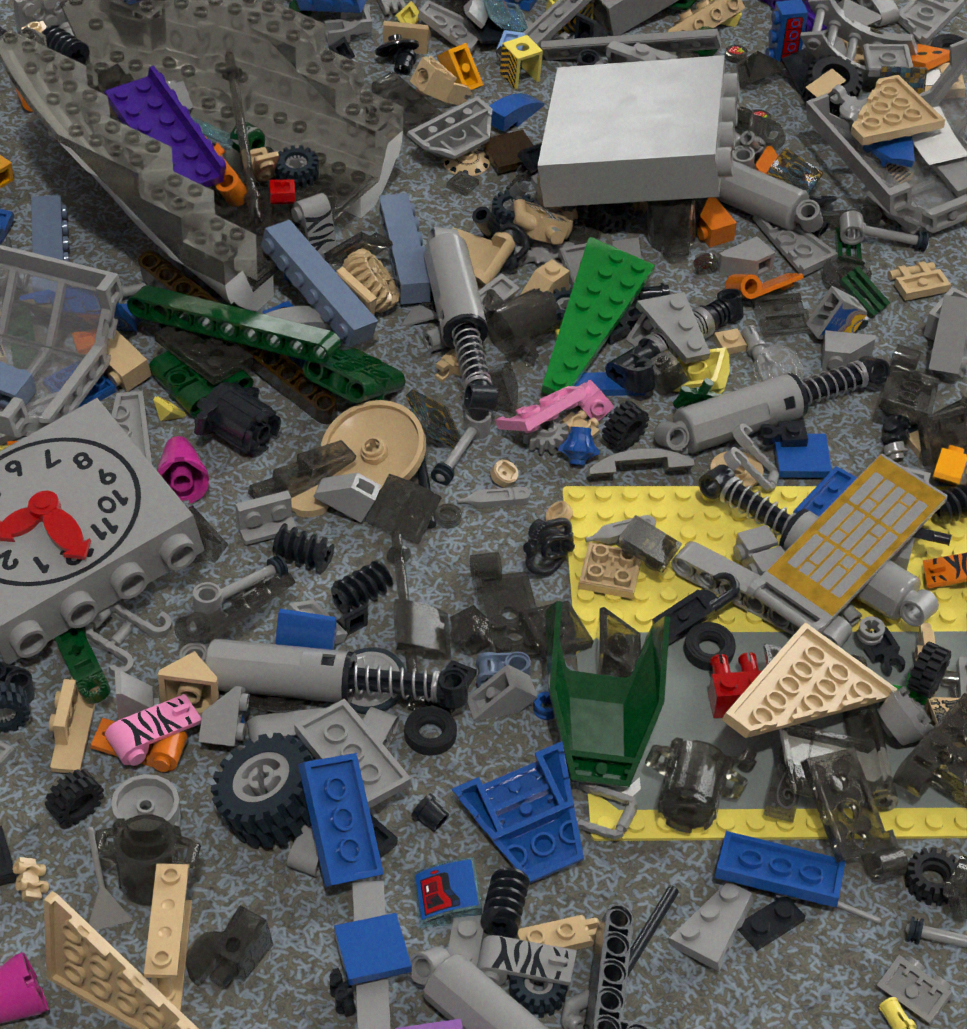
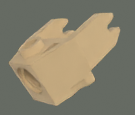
(436, 81)

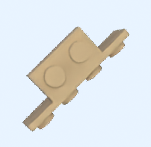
(707, 14)
(70, 727)

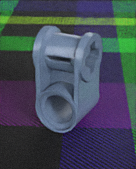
(499, 660)

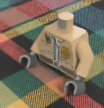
(539, 221)

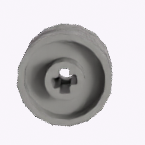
(147, 796)

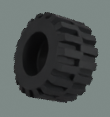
(842, 67)

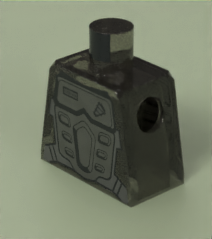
(241, 947)

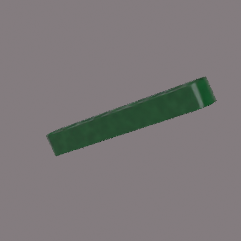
(234, 324)

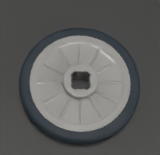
(374, 657)

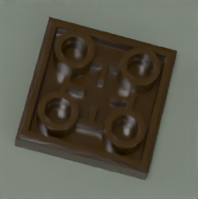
(503, 150)

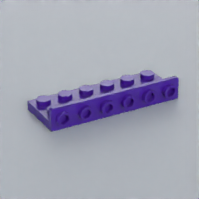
(156, 111)

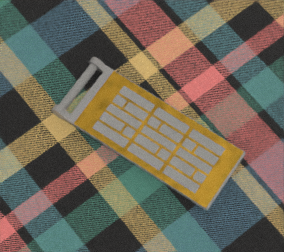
(849, 543)

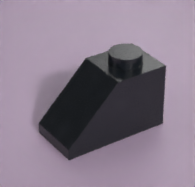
(588, 28)

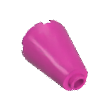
(183, 469)
(20, 990)

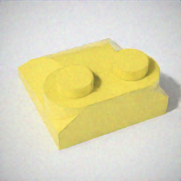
(714, 368)

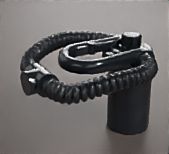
(489, 226)
(550, 537)

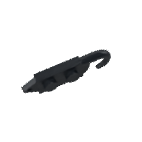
(698, 607)

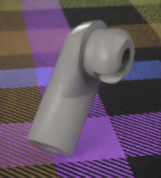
(570, 1016)

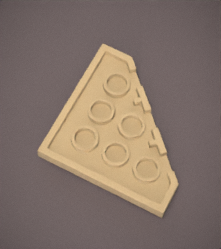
(894, 112)

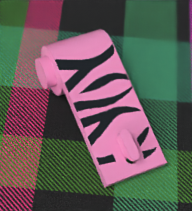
(134, 733)

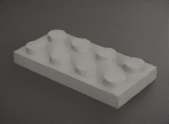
(342, 732)

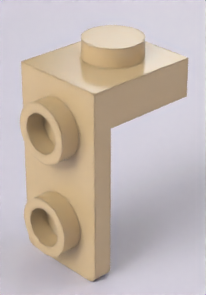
(263, 163)

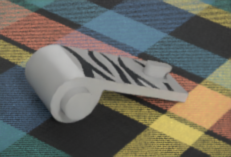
(316, 217)
(525, 959)

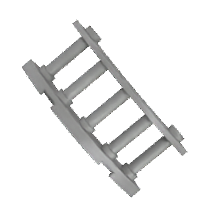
(856, 34)

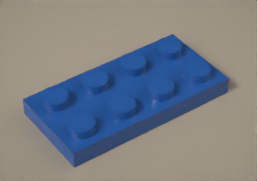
(340, 819)
(780, 869)

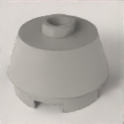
(904, 717)

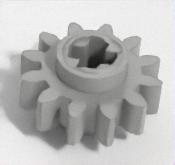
(548, 436)

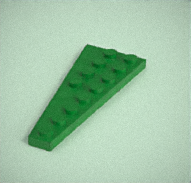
(599, 299)

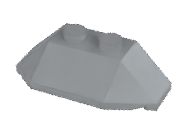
(455, 130)

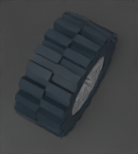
(252, 772)

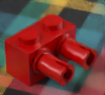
(728, 686)

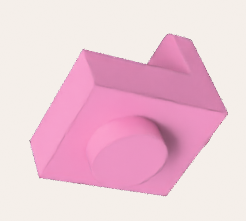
(595, 403)

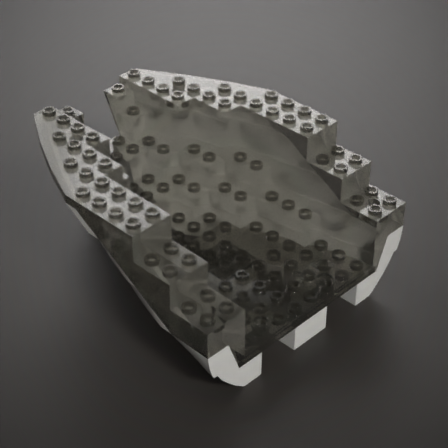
(287, 90)

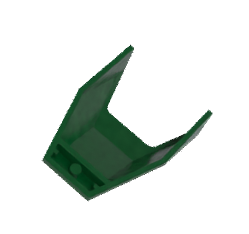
(603, 716)

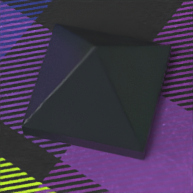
(342, 48)

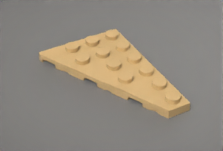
(803, 684)
(99, 974)

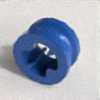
(540, 712)

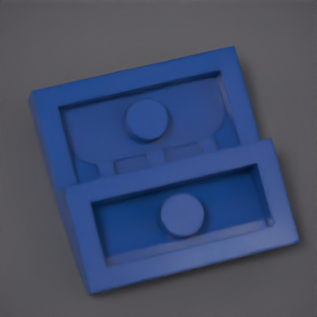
(305, 629)

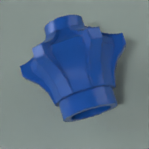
(579, 446)

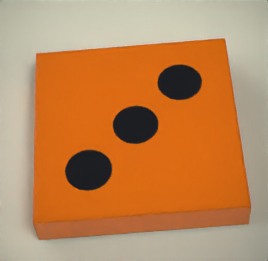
(930, 56)

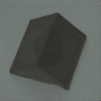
(616, 645)

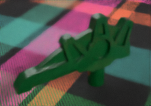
(690, 396)

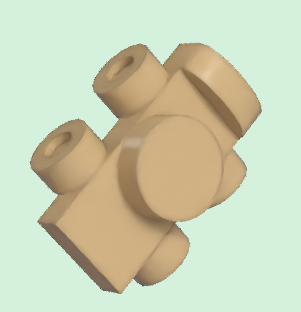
(578, 420)
(28, 879)

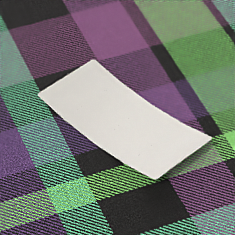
(939, 144)

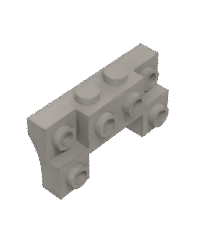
(348, 24)
(622, 53)

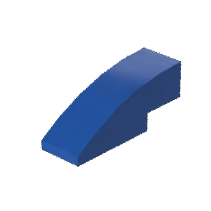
(513, 110)

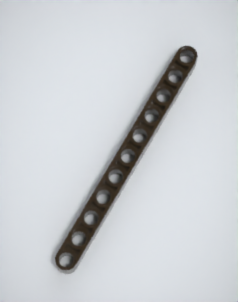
(283, 374)

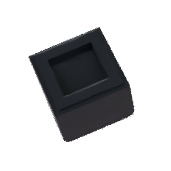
(354, 620)

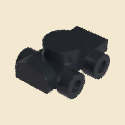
(896, 429)
(342, 993)

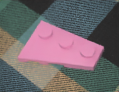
(550, 406)

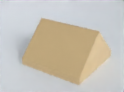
(410, 31)
(191, 678)

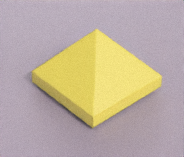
(408, 14)
(167, 410)

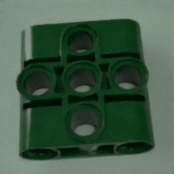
(356, 376)
(187, 385)

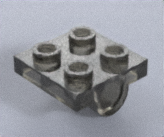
(940, 431)

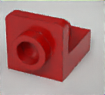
(282, 191)

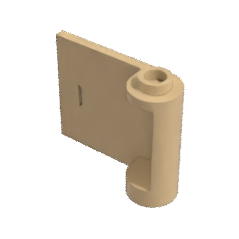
(487, 255)

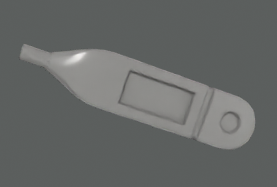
(497, 497)
(610, 533)

